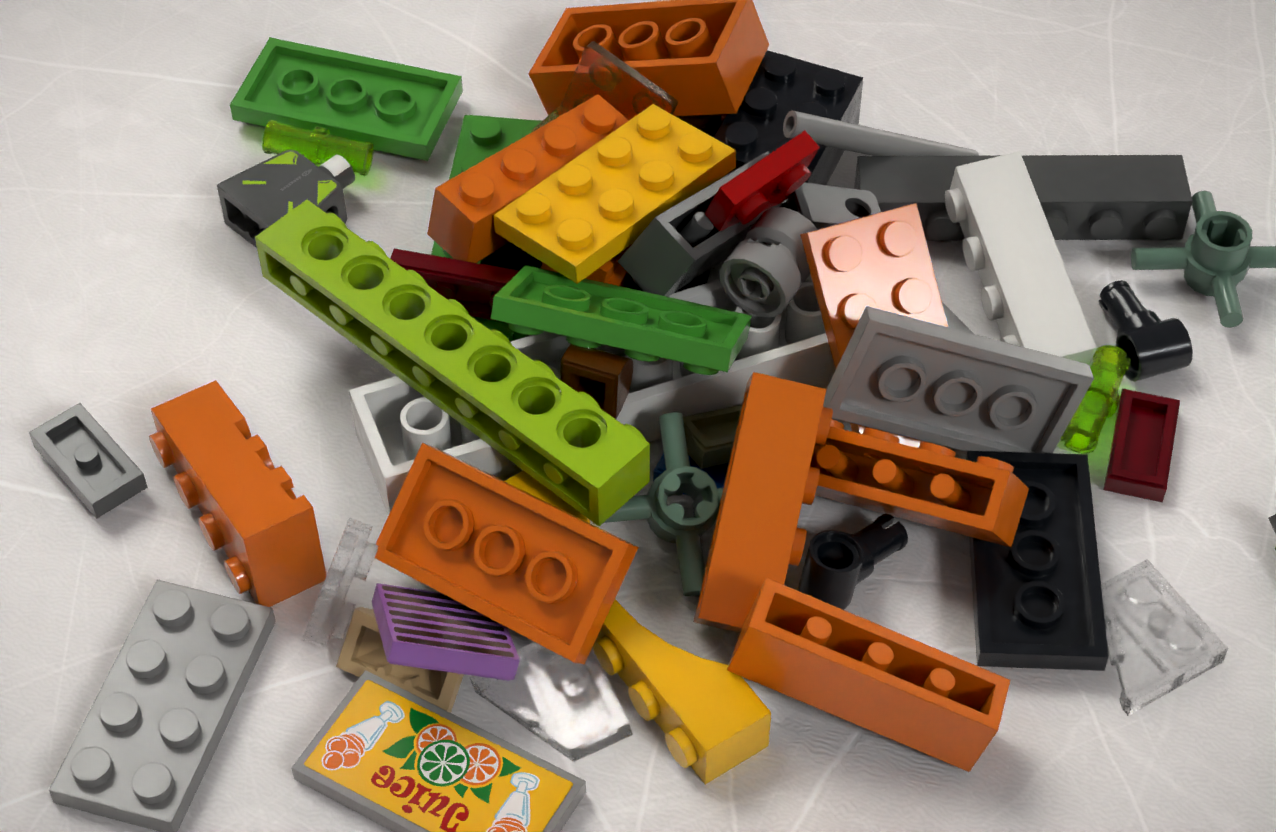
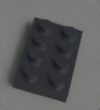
(1044, 593)

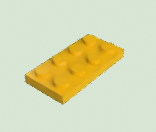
(613, 192)

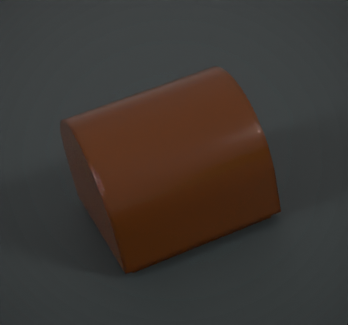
(599, 374)

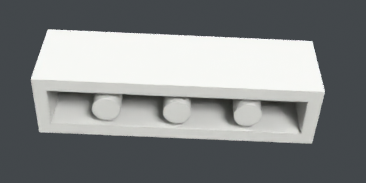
(1017, 258)

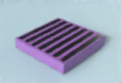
(441, 634)

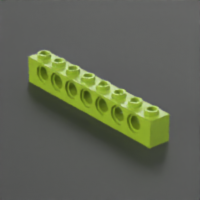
(456, 361)

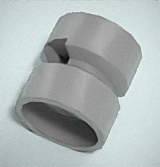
(768, 264)

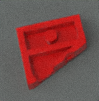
(763, 183)

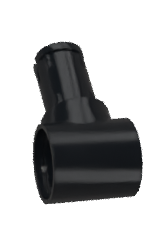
(1149, 342)
(842, 560)

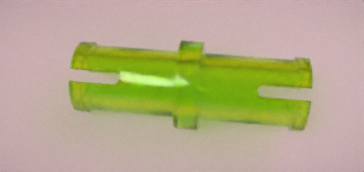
(317, 145)
(1099, 401)

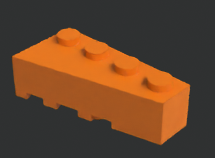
(241, 495)

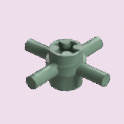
(1212, 257)
(667, 520)

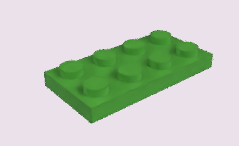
(351, 95)
(623, 318)

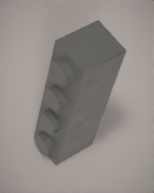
(684, 242)

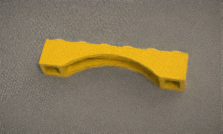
(702, 708)

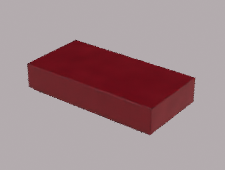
(1142, 445)

